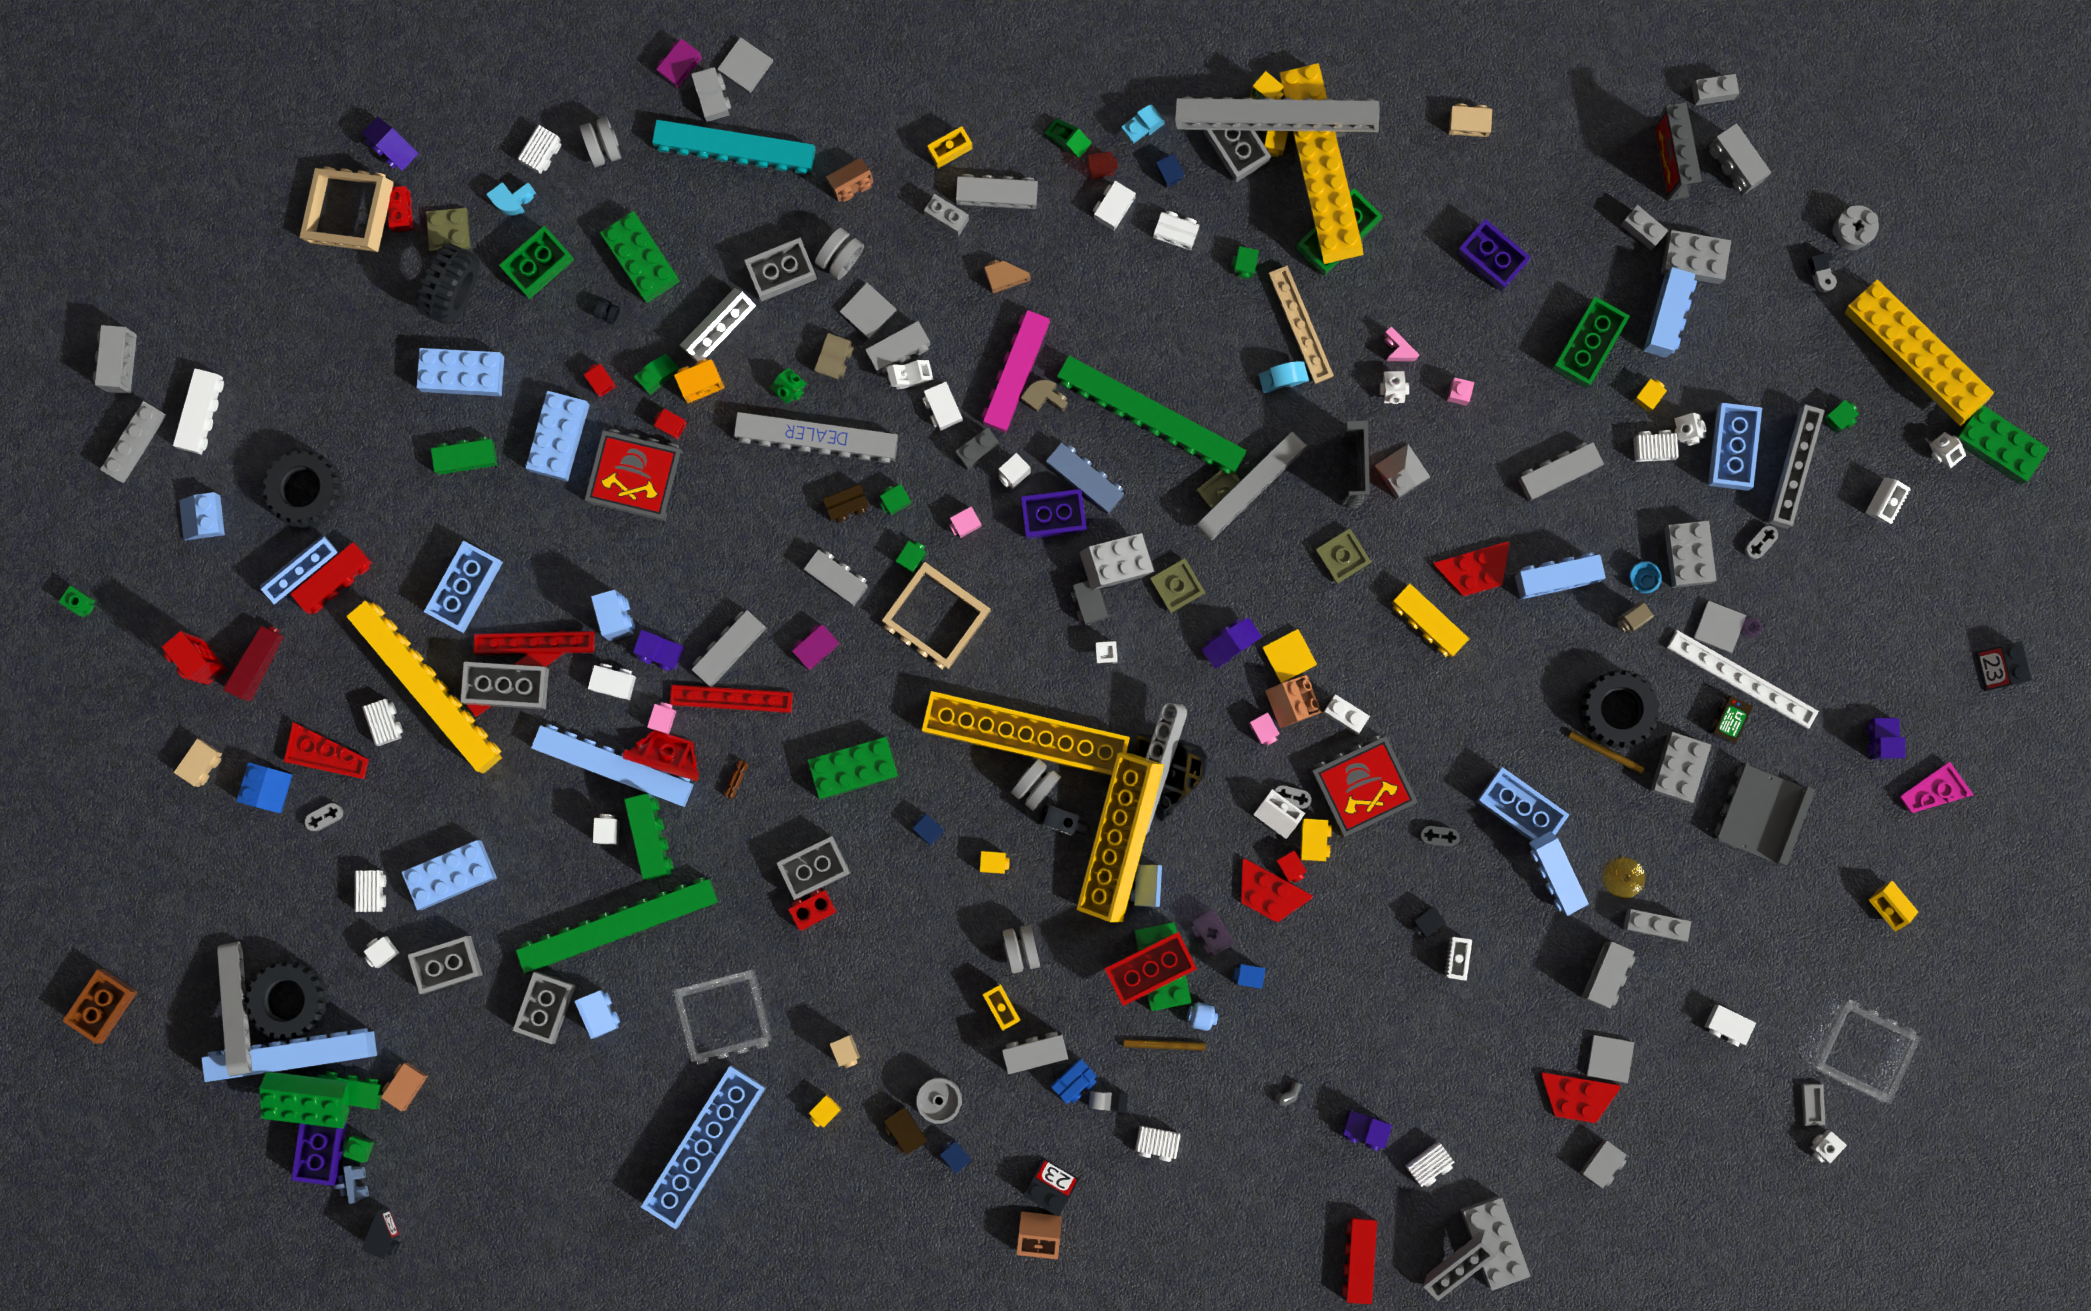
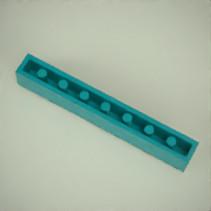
(733, 146)

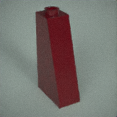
(254, 663)

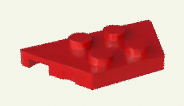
(1476, 570)
(665, 754)
(1269, 893)
(1578, 1097)

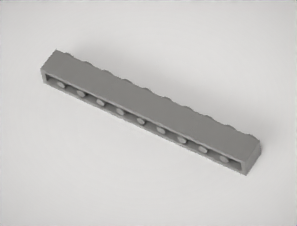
(1277, 114)

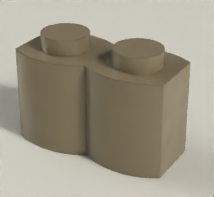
(833, 357)
(1634, 618)

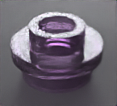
(1758, 627)

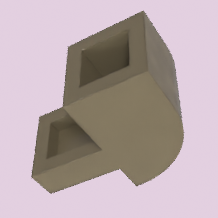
(1041, 391)

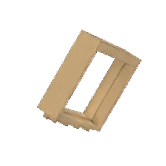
(376, 217)
(923, 649)

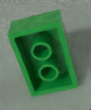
(536, 262)

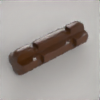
(735, 779)

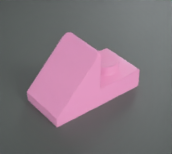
(1403, 350)

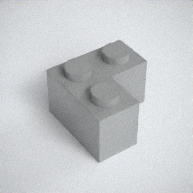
(709, 90)

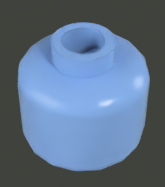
(1202, 1016)

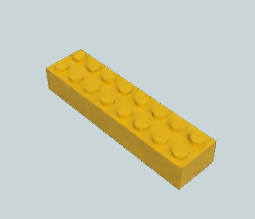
(1919, 352)
(1120, 837)

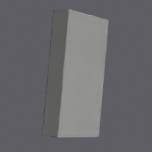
(1813, 1104)

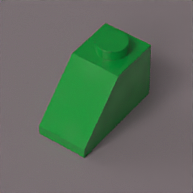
(1068, 137)
(656, 373)

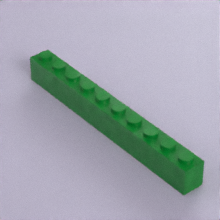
(1151, 415)
(616, 926)

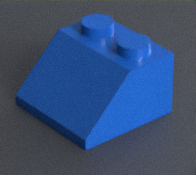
(264, 788)

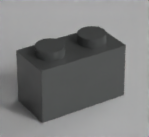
(977, 448)
(1089, 602)

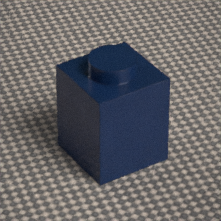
(1169, 170)
(928, 829)
(955, 1156)

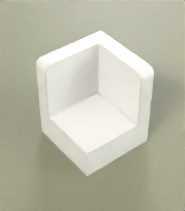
(1106, 652)

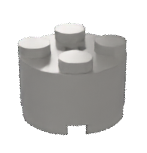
(1866, 224)

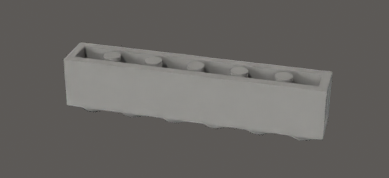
(1796, 466)

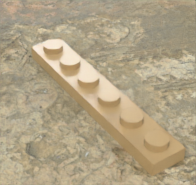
(1300, 324)

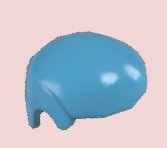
(1645, 577)

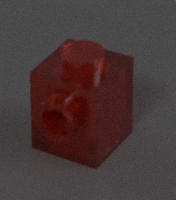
(1102, 165)

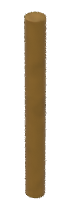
(1606, 752)
(1153, 1044)

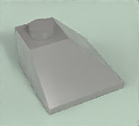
(1402, 471)

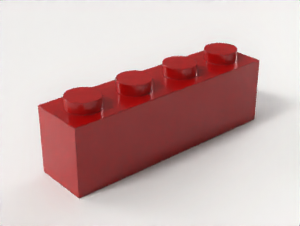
(332, 578)
(1360, 1260)

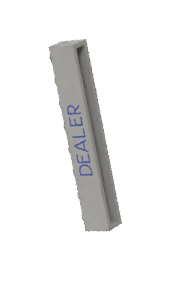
(816, 436)

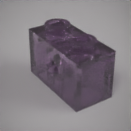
(1223, 938)

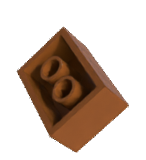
(100, 1006)

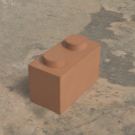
(403, 1086)

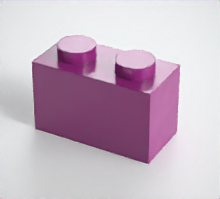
(678, 63)
(815, 646)

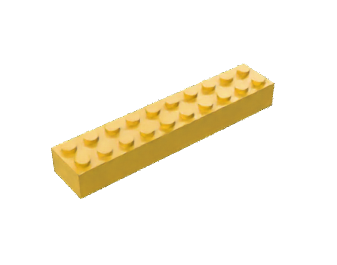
(1324, 173)
(426, 689)
(1023, 733)

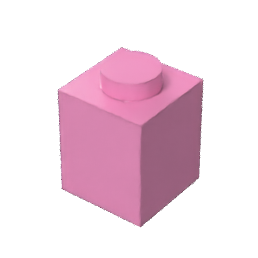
(1460, 391)
(964, 522)
(662, 718)
(1264, 729)

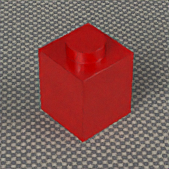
(599, 379)
(669, 423)
(1291, 867)

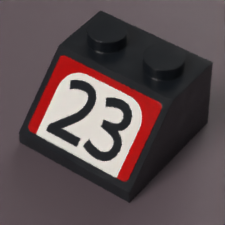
(2003, 666)
(1051, 1187)
(382, 1235)

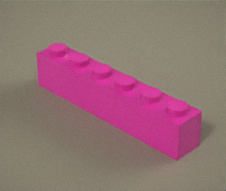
(1016, 371)

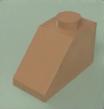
(1004, 275)

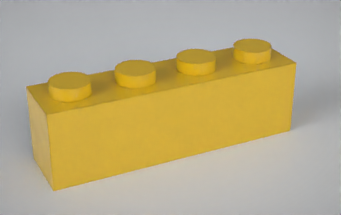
(1430, 621)

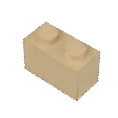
(1470, 120)
(198, 763)
(845, 1051)

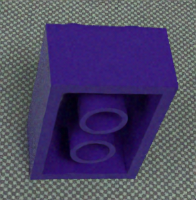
(1493, 255)
(1053, 514)
(318, 1154)

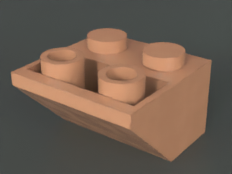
(850, 180)
(1293, 701)
(1039, 1235)

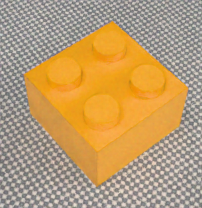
(699, 380)

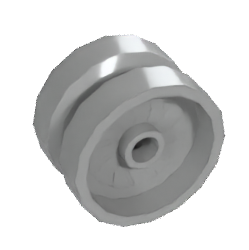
(599, 142)
(839, 253)
(1033, 782)
(1021, 948)
(939, 1112)

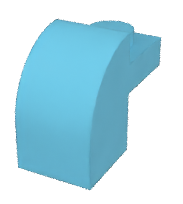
(1144, 123)
(511, 203)
(1283, 376)

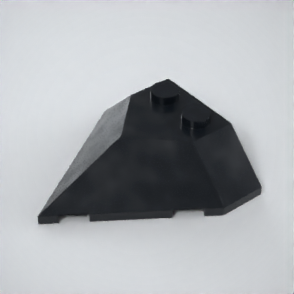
(1184, 774)

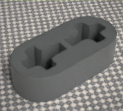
(1440, 831)

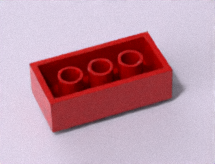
(193, 658)
(1150, 968)

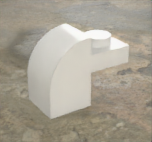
(910, 374)

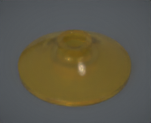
(1614, 878)

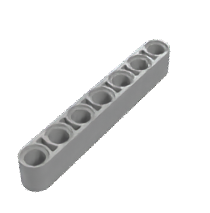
(1251, 486)
(1168, 743)
(233, 1009)

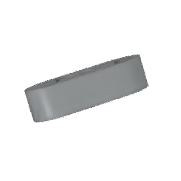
(1757, 539)
(1295, 792)
(321, 813)

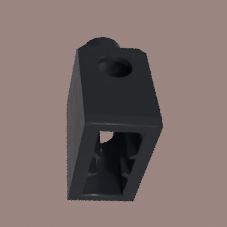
(1053, 819)

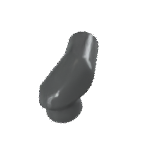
(1288, 1097)

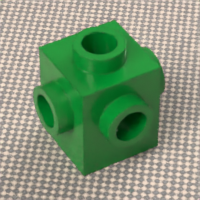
(788, 386)

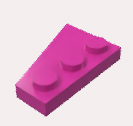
(1936, 789)

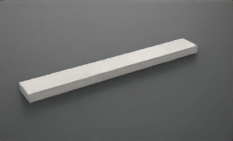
(1742, 679)

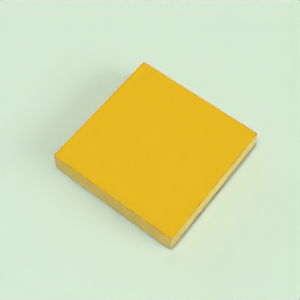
(1289, 656)

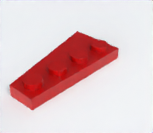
(318, 752)

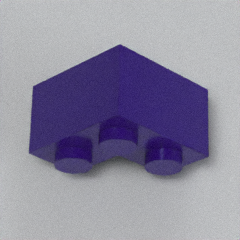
(387, 141)
(1231, 642)
(658, 650)
(1885, 739)
(1367, 1129)

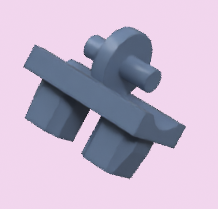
(351, 1174)

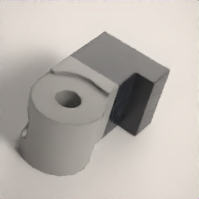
(1821, 272)
(1108, 1101)

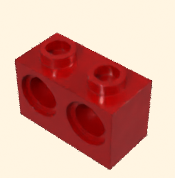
(400, 210)
(814, 914)

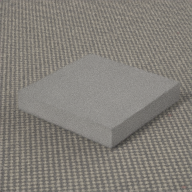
(745, 65)
(868, 311)
(1719, 627)
(1610, 1058)

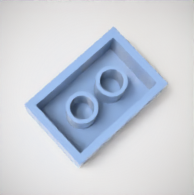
(613, 615)

